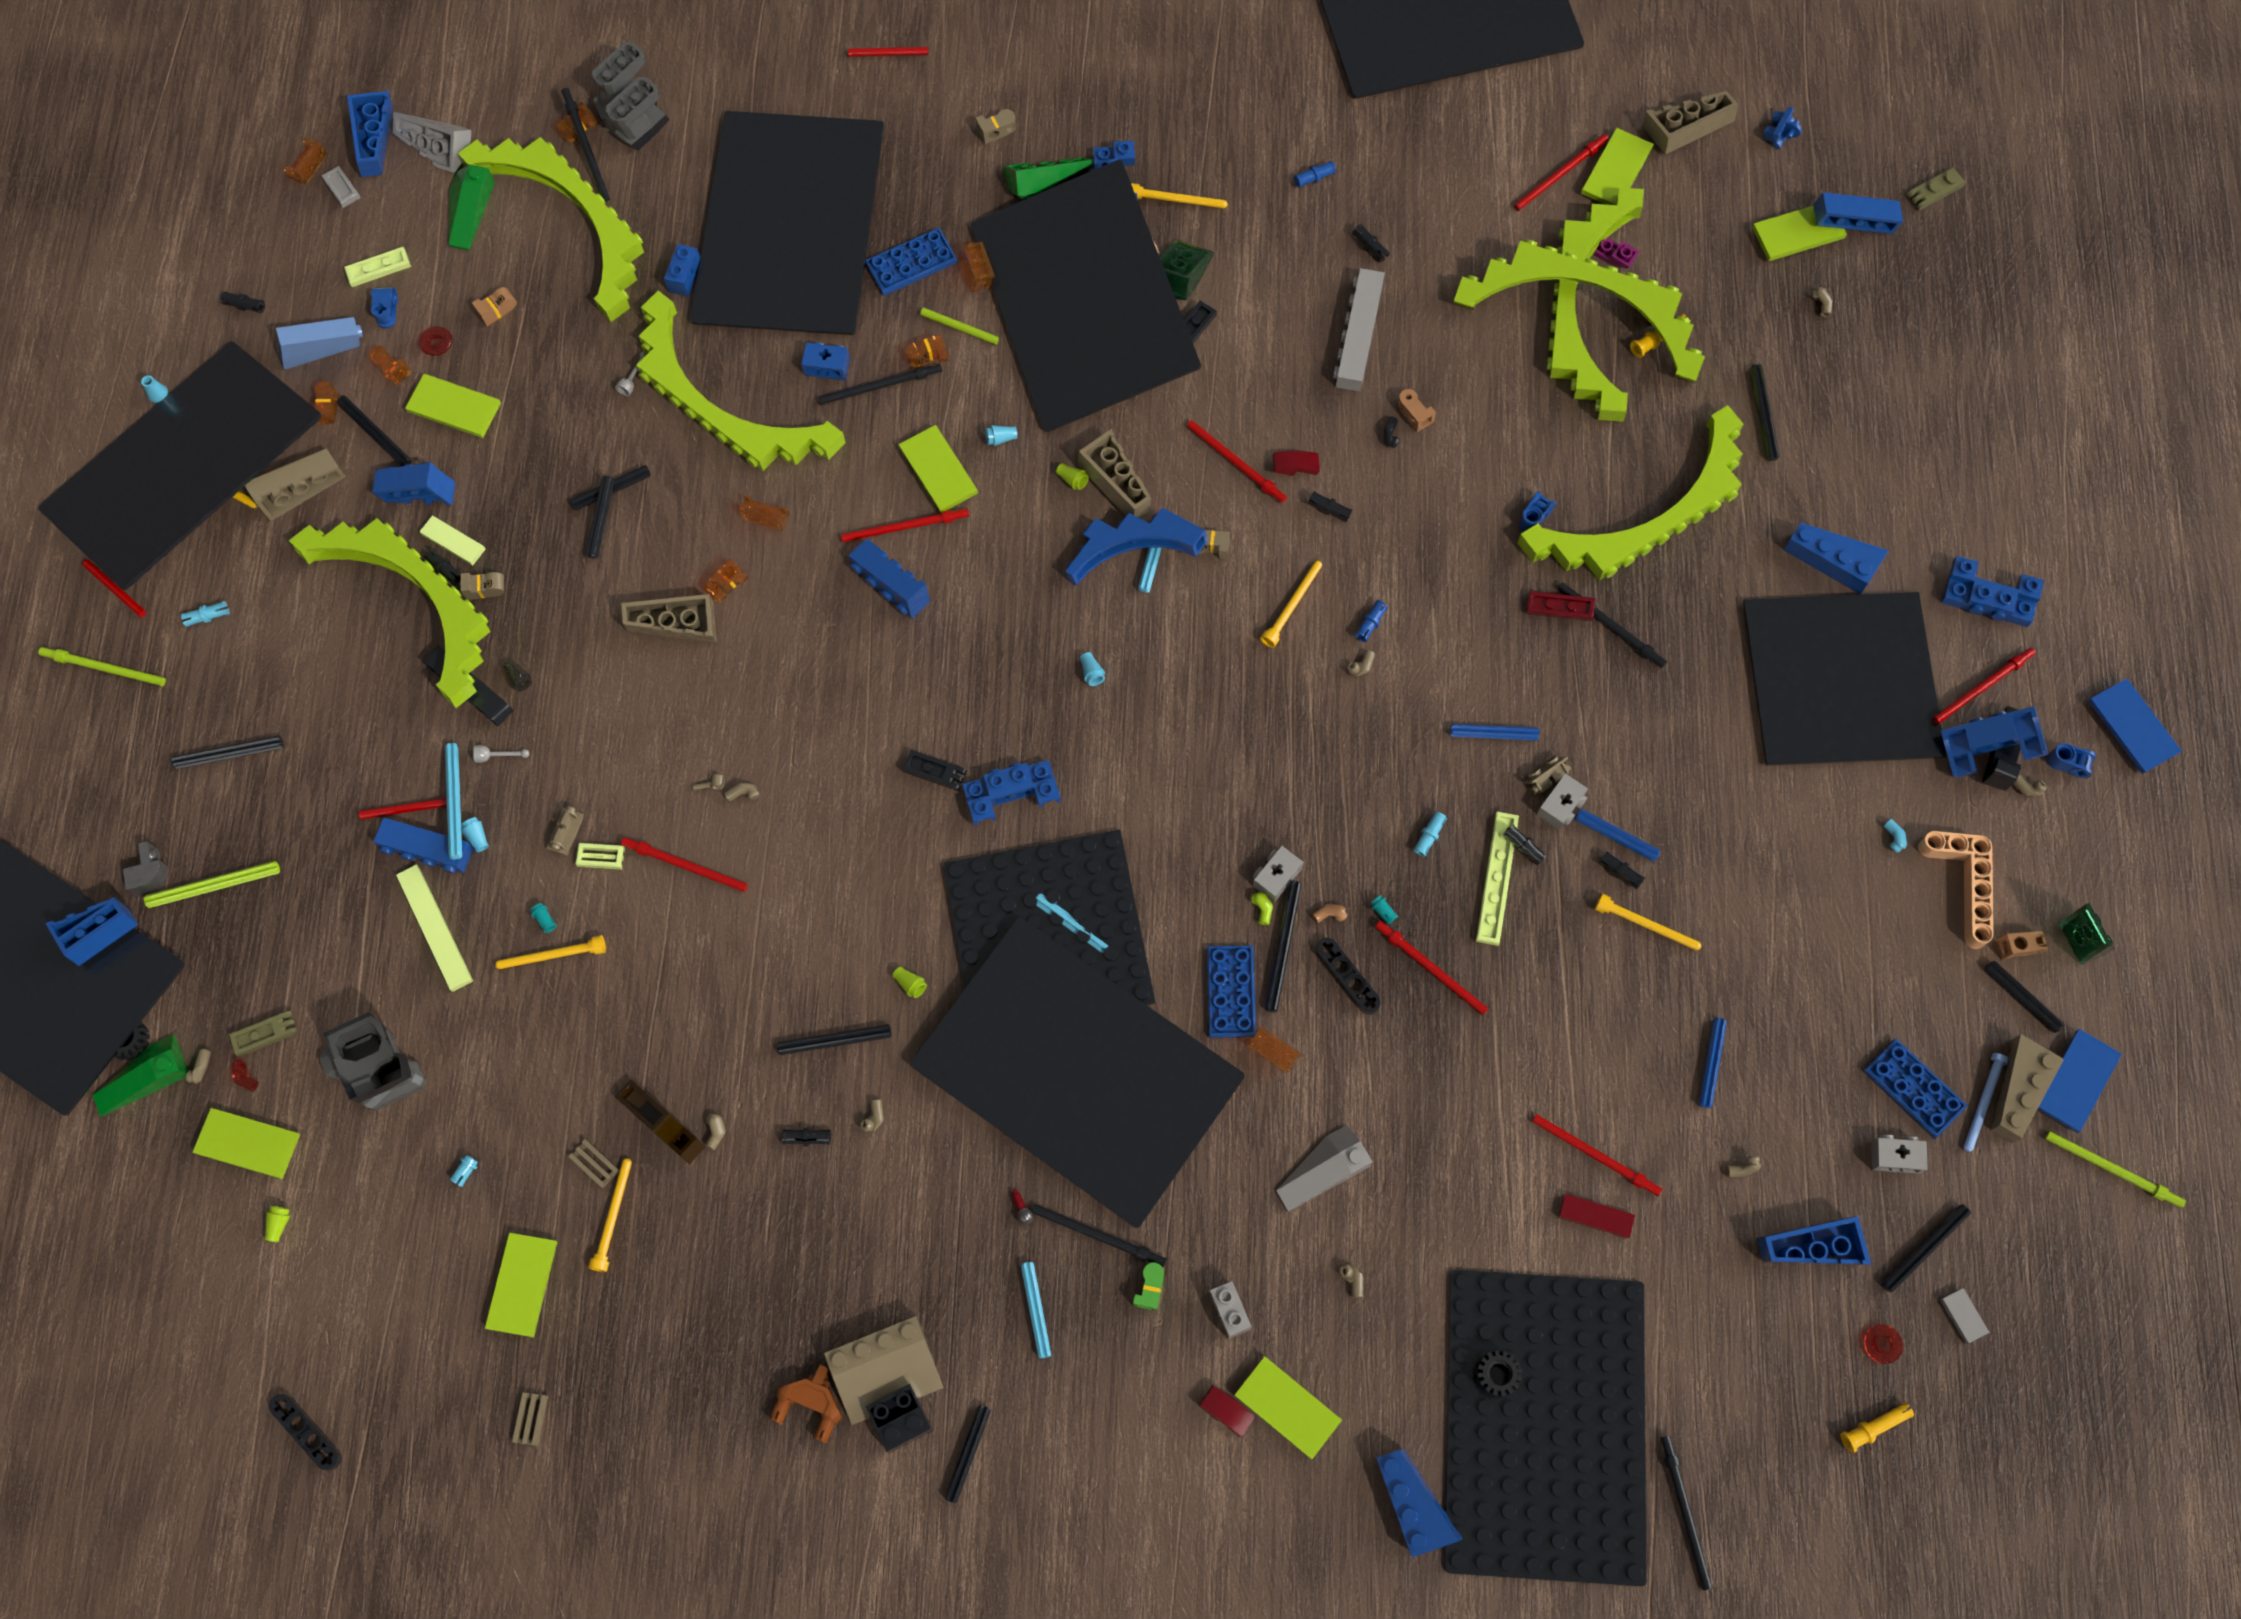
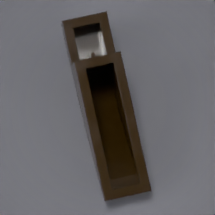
(660, 1121)

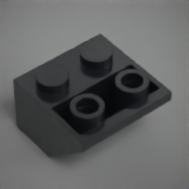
(899, 1418)

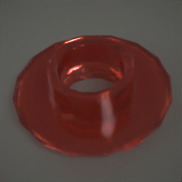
(432, 334)
(1873, 1349)

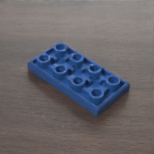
(911, 261)
(2134, 726)
(1231, 991)
(2079, 1080)
(1915, 1088)

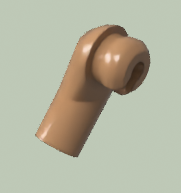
(1327, 910)

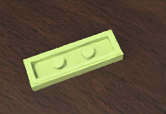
(377, 266)
(452, 540)

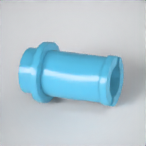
(464, 1170)

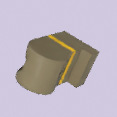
(996, 126)
(1218, 543)
(482, 585)

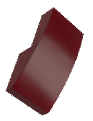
(1296, 461)
(1226, 1410)

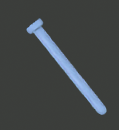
(1998, 1062)

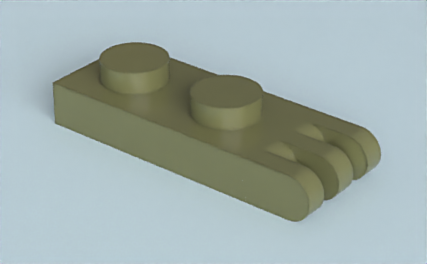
(1936, 188)
(262, 1034)

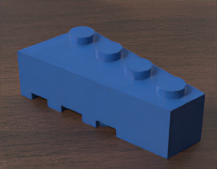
(370, 129)
(1836, 556)
(889, 578)
(1827, 1242)
(1418, 1511)

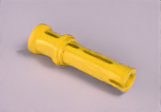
(1650, 341)
(1867, 1432)

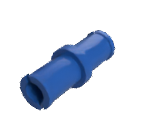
(1314, 174)
(1371, 621)

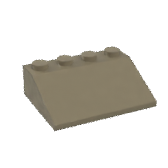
(881, 1365)

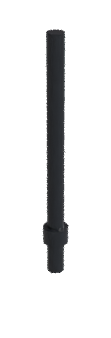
(572, 110)
(919, 373)
(1645, 650)
(1142, 1253)
(1672, 1462)

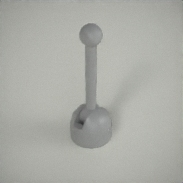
(626, 386)
(483, 754)

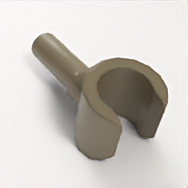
(717, 783)

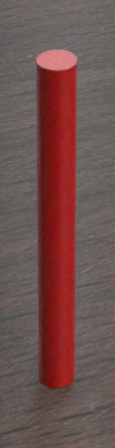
(893, 51)
(116, 590)
(403, 808)

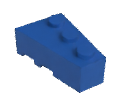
(413, 483)
(92, 930)

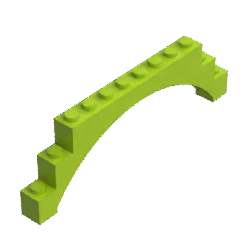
(543, 165)
(1652, 301)
(1569, 353)
(754, 441)
(381, 547)
(1613, 550)

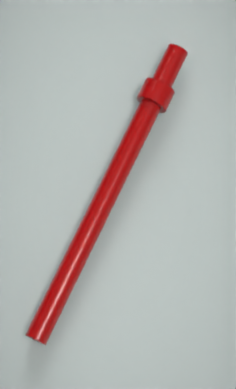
(1589, 150)
(1266, 485)
(947, 517)
(2014, 663)
(645, 849)
(1396, 938)
(1638, 1179)

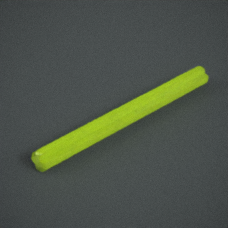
(211, 884)

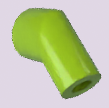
(1265, 906)

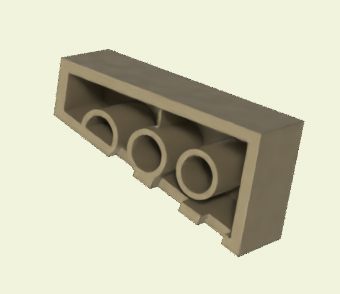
(1690, 121)
(1114, 475)
(294, 483)
(673, 617)
(2023, 1087)

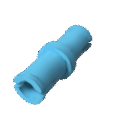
(205, 614)
(1430, 834)

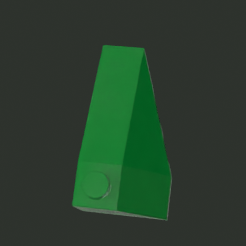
(1031, 179)
(467, 204)
(149, 1072)

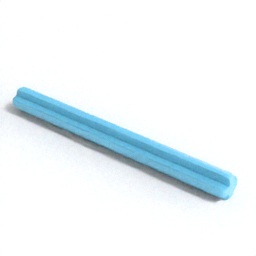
(453, 801)

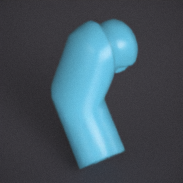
(1899, 835)

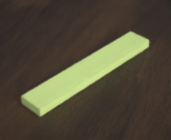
(1496, 881)
(434, 928)

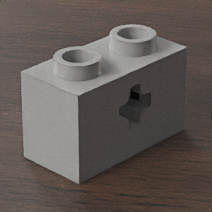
(1566, 790)
(1275, 885)
(1886, 1159)
(1230, 1310)

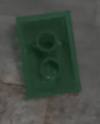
(1185, 267)
(2086, 934)

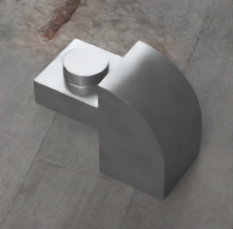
(148, 875)

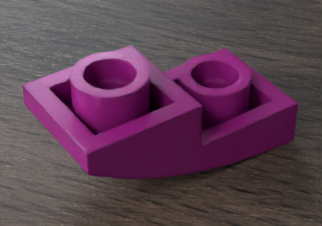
(1616, 254)

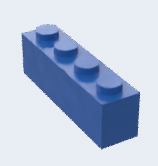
(1858, 213)
(421, 845)

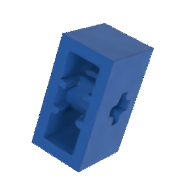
(682, 270)
(825, 361)

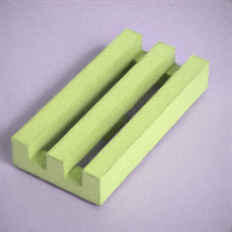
(600, 864)

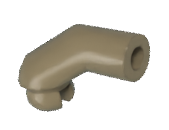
(1826, 300)
(1356, 669)
(748, 789)
(197, 1074)
(875, 1119)
(717, 1130)
(1753, 1165)

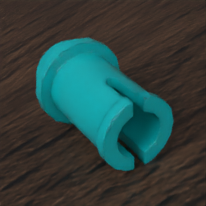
(1384, 909)
(542, 916)

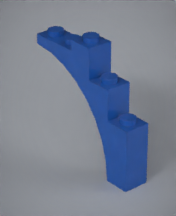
(1133, 533)

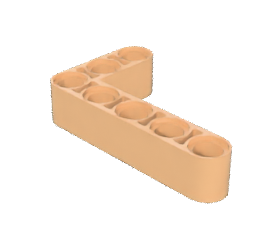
(1972, 879)

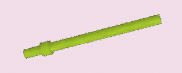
(63, 656)
(2158, 1191)

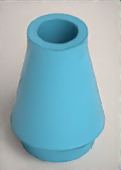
(154, 390)
(1000, 434)
(1092, 670)
(474, 833)

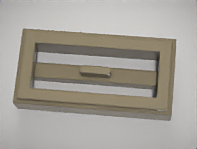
(580, 1151)
(521, 1416)

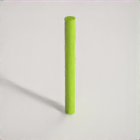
(959, 326)

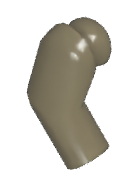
(2030, 789)
(1355, 1278)

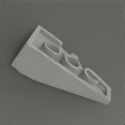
(433, 139)
(1329, 1164)

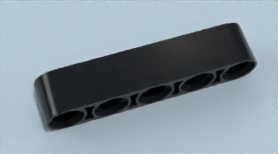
(483, 700)

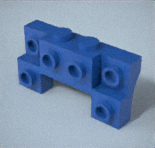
(1121, 151)
(1990, 598)
(1993, 734)
(1010, 785)

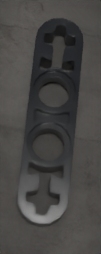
(1351, 974)
(302, 1435)

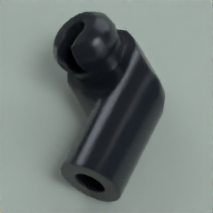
(1389, 428)

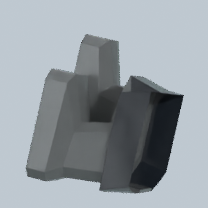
(624, 105)
(369, 1063)

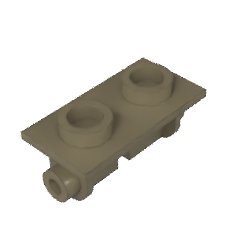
(1540, 779)
(565, 831)

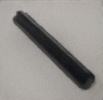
(620, 483)
(600, 517)
(2024, 996)
(967, 1454)

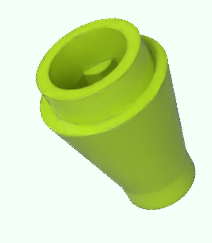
(1073, 476)
(910, 982)
(275, 1222)

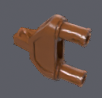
(813, 1394)

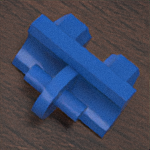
(1786, 128)

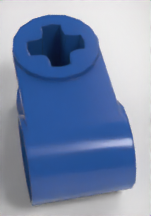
(384, 306)
(1538, 510)
(2075, 761)

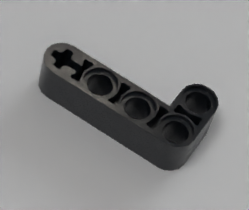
(2002, 765)

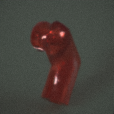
(241, 1077)

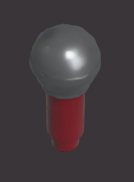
(1024, 1215)

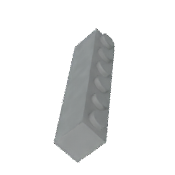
(1360, 329)

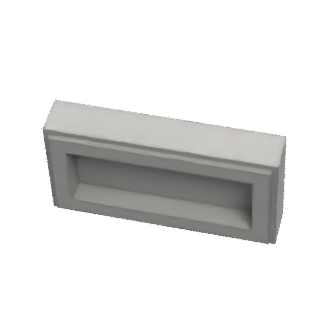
(340, 186)
(1964, 1316)

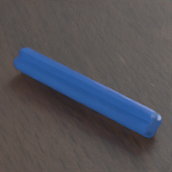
(1494, 732)
(1618, 835)
(1712, 1063)

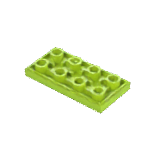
(1617, 166)
(1794, 233)
(453, 405)
(938, 469)
(246, 1143)
(521, 1285)
(1288, 1408)

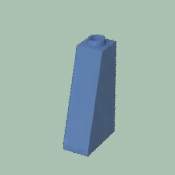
(316, 340)

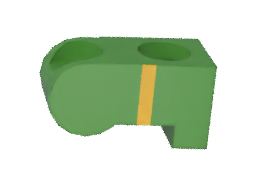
(1153, 1277)

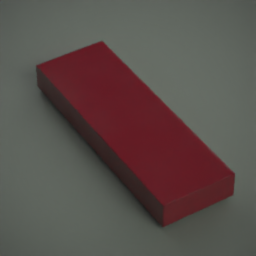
(1561, 606)
(1596, 1216)

